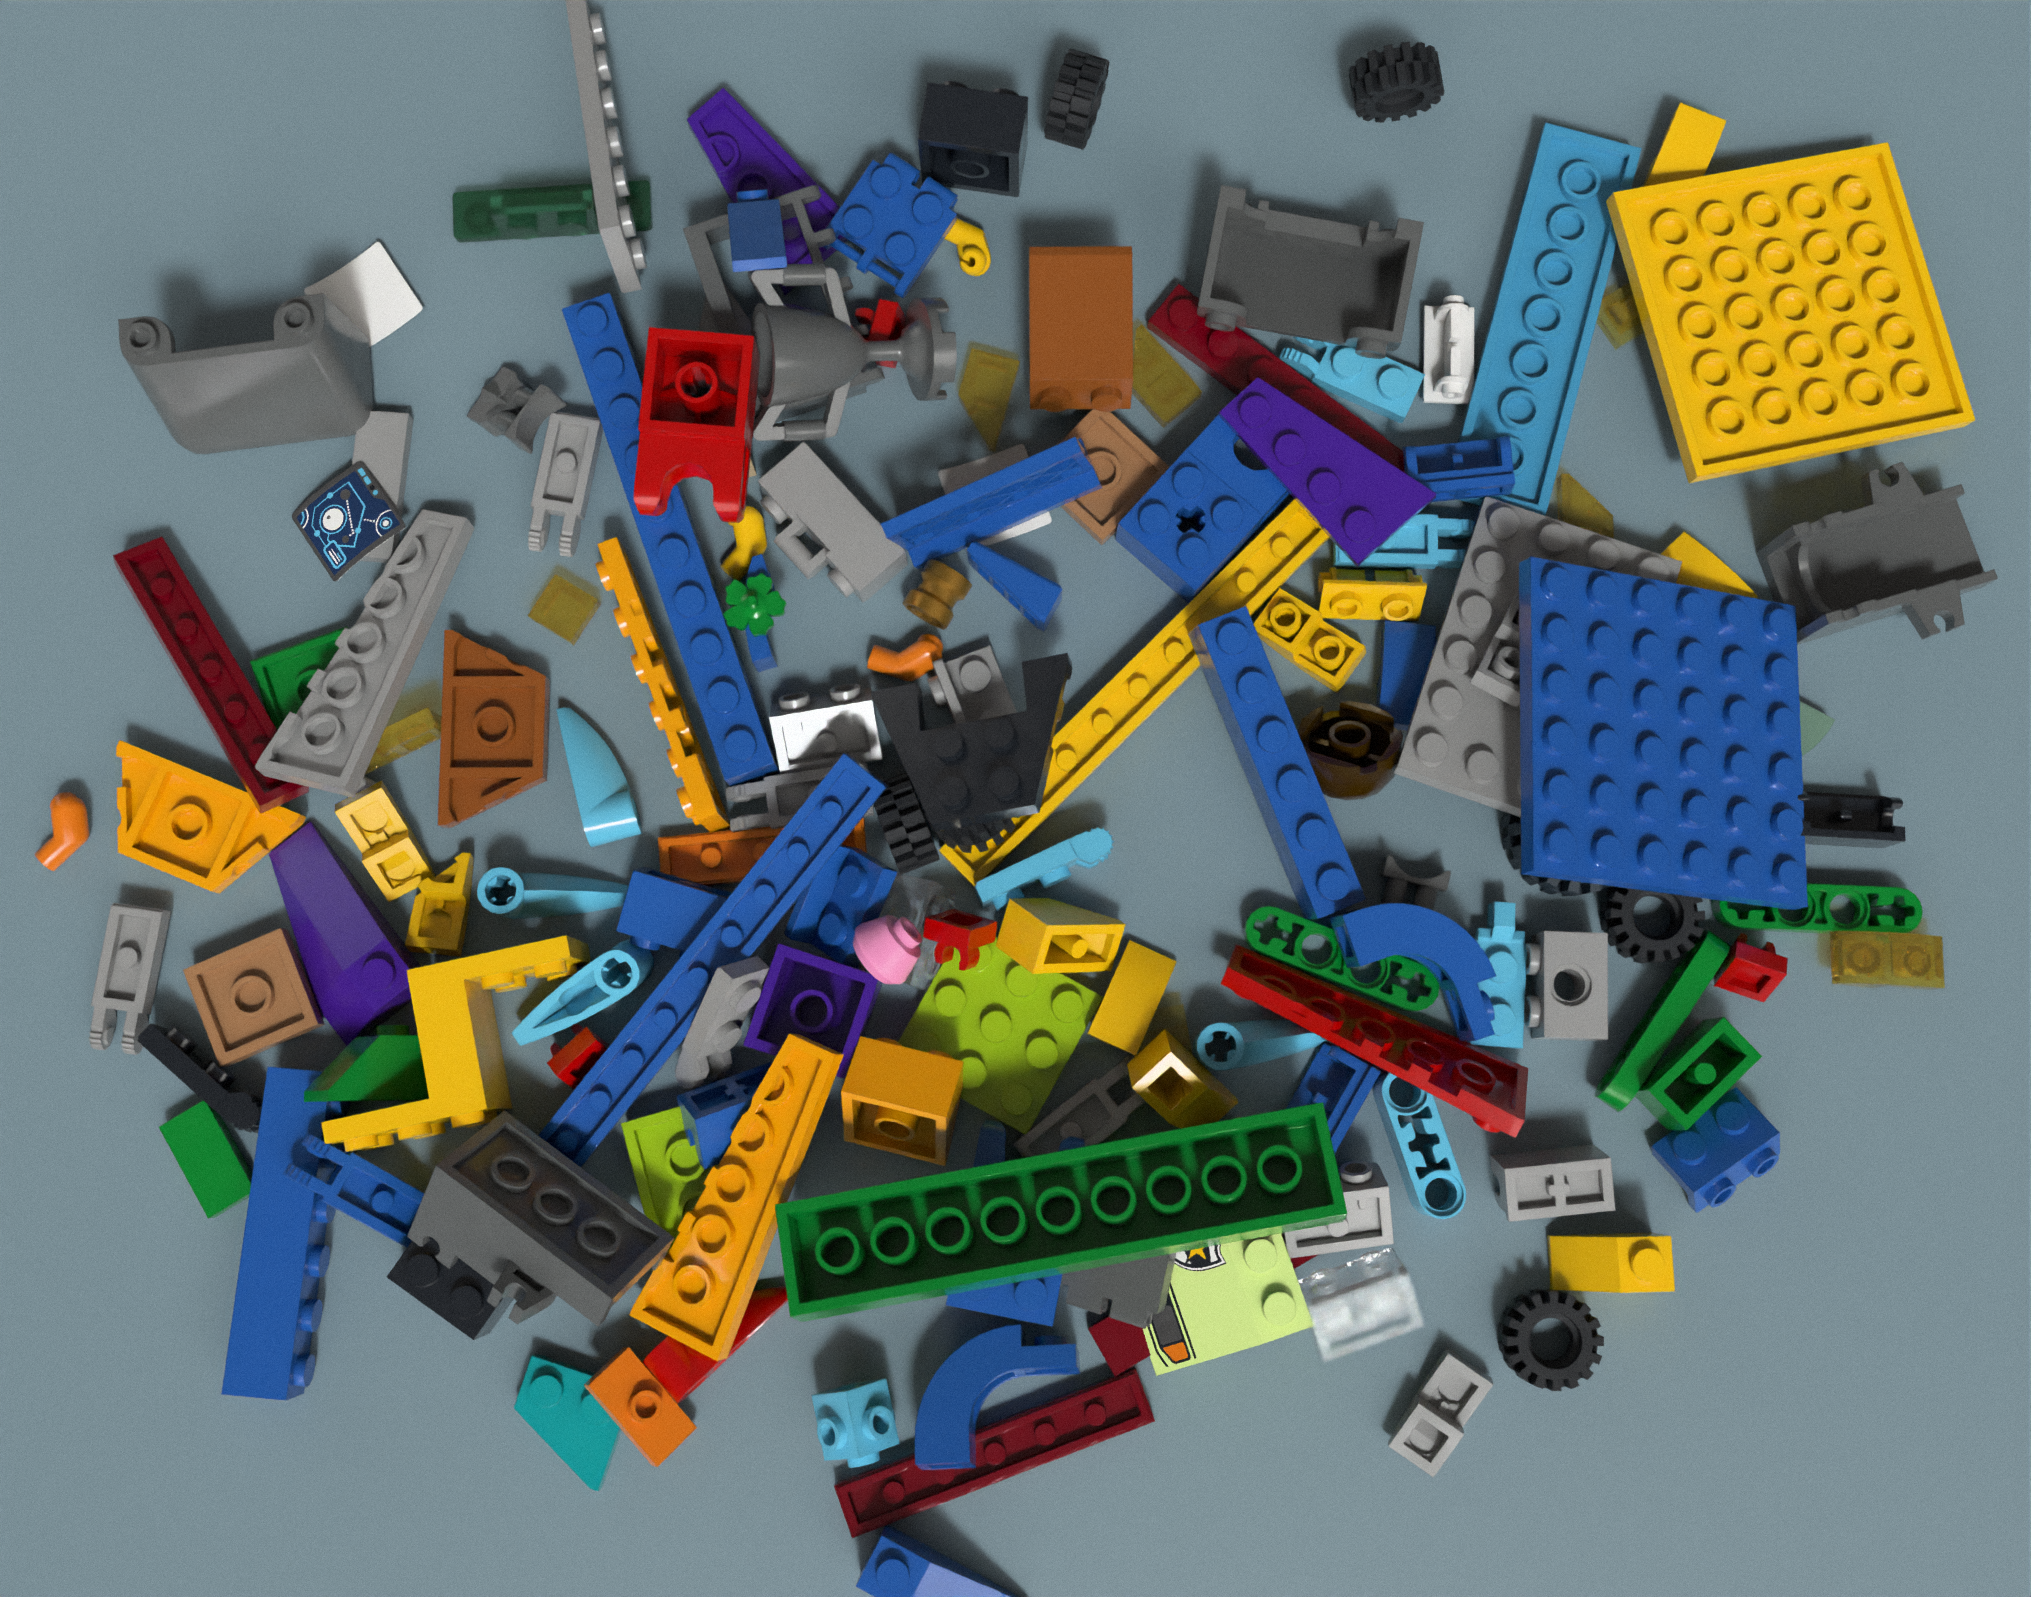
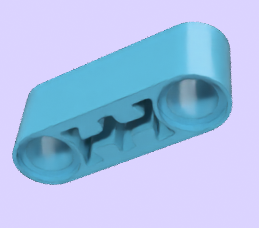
(1436, 1151)

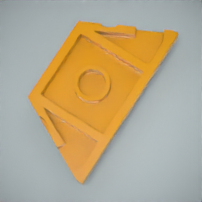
(192, 821)

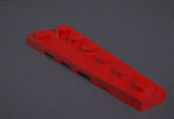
(1430, 1059)

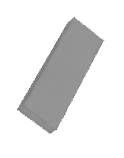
(385, 450)

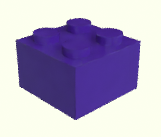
(813, 1000)

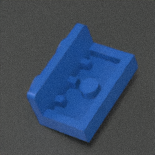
(1719, 1150)

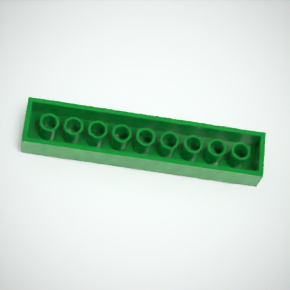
(1059, 1212)

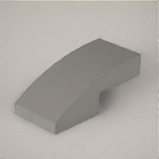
(1439, 1411)

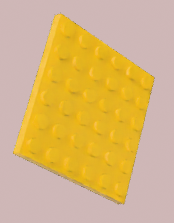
(1788, 311)

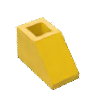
(1178, 1084)

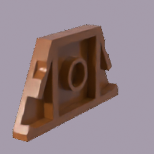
(489, 730)

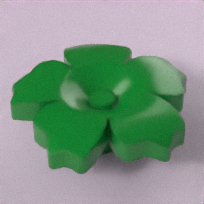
(753, 605)

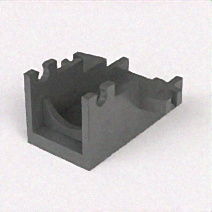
(1878, 561)
(535, 1224)

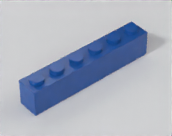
(1276, 764)
(281, 1247)

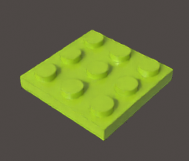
(1006, 1028)

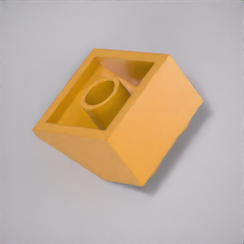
(902, 1099)

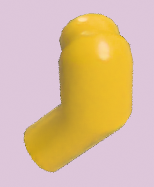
(971, 247)
(750, 542)

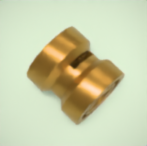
(937, 594)

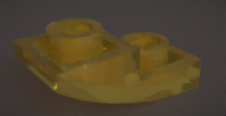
(1887, 960)

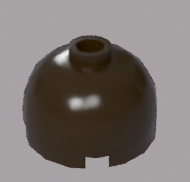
(1351, 749)

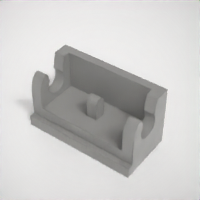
(1554, 1182)

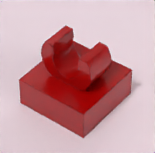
(885, 324)
(961, 931)
(1751, 970)
(577, 1057)

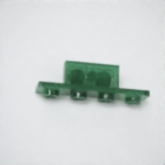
(539, 212)

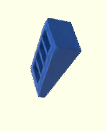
(1025, 589)

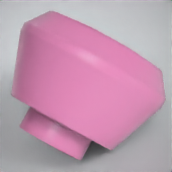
(888, 948)

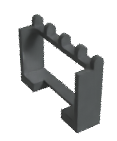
(716, 230)

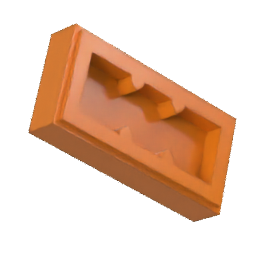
(640, 1406)

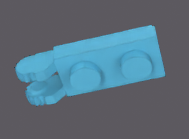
(1368, 382)
(1416, 545)
(1045, 867)

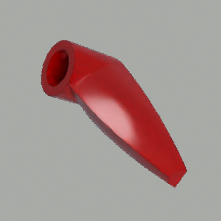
(685, 1369)

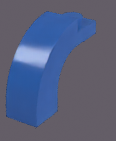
(1434, 942)
(965, 1381)

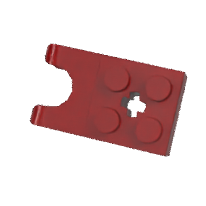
(702, 434)

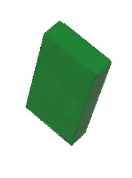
(208, 1158)

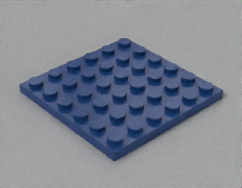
(1659, 737)

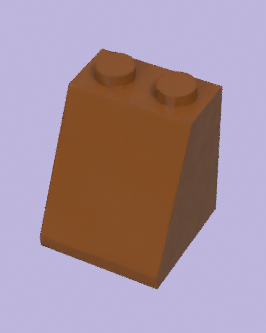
(1080, 328)

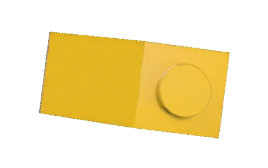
(1058, 936)
(1611, 1262)

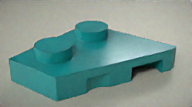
(568, 1417)

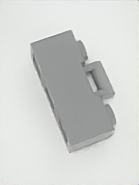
(823, 507)

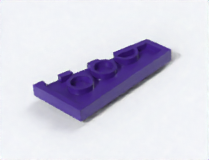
(752, 160)
(1334, 478)

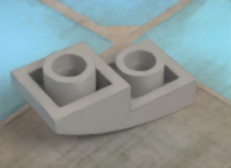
(1500, 665)

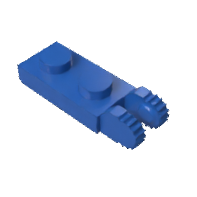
(361, 1191)

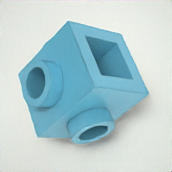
(855, 1421)

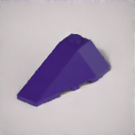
(343, 938)

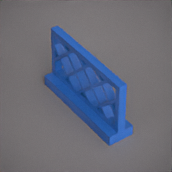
(995, 503)

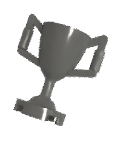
(820, 352)

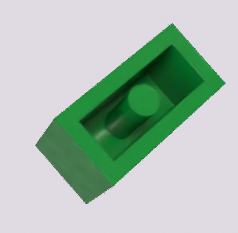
(1696, 1073)

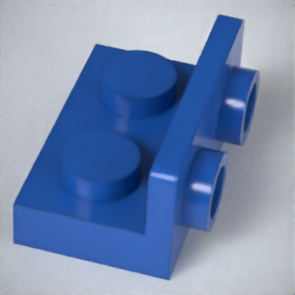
(837, 900)

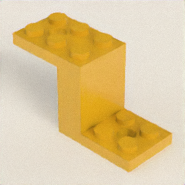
(459, 1042)

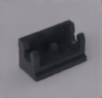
(1851, 820)

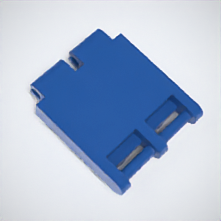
(894, 221)

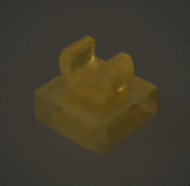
(1620, 317)

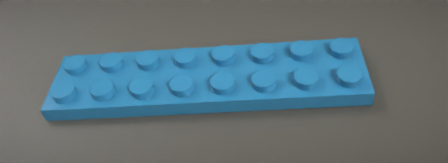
(1548, 306)

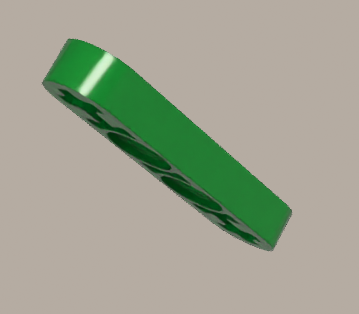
(1817, 916)
(1335, 968)
(1662, 1021)

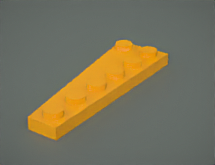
(699, 795)
(724, 1240)

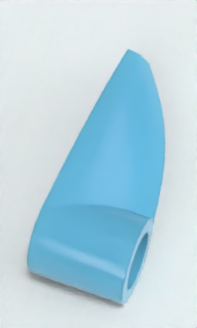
(598, 783)
(547, 894)
(587, 992)
(1254, 1042)

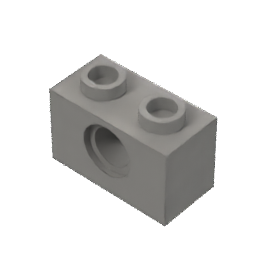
(1585, 961)

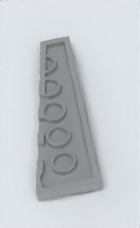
(604, 146)
(353, 699)

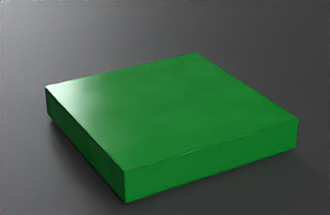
(286, 673)

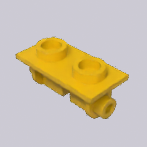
(1388, 597)

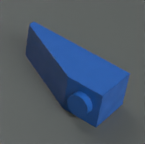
(756, 232)
(911, 1569)

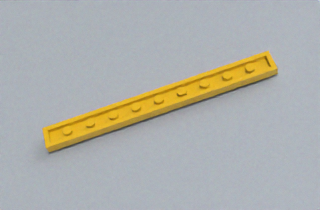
(1153, 676)

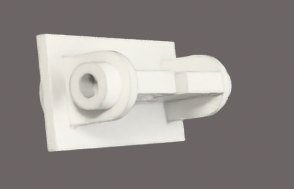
(1448, 352)

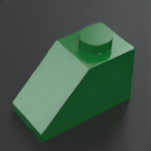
(374, 1070)

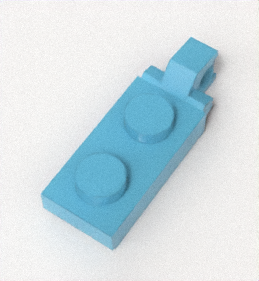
(1508, 956)

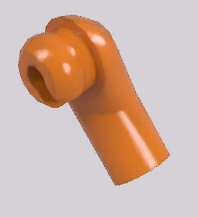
(910, 662)
(69, 830)

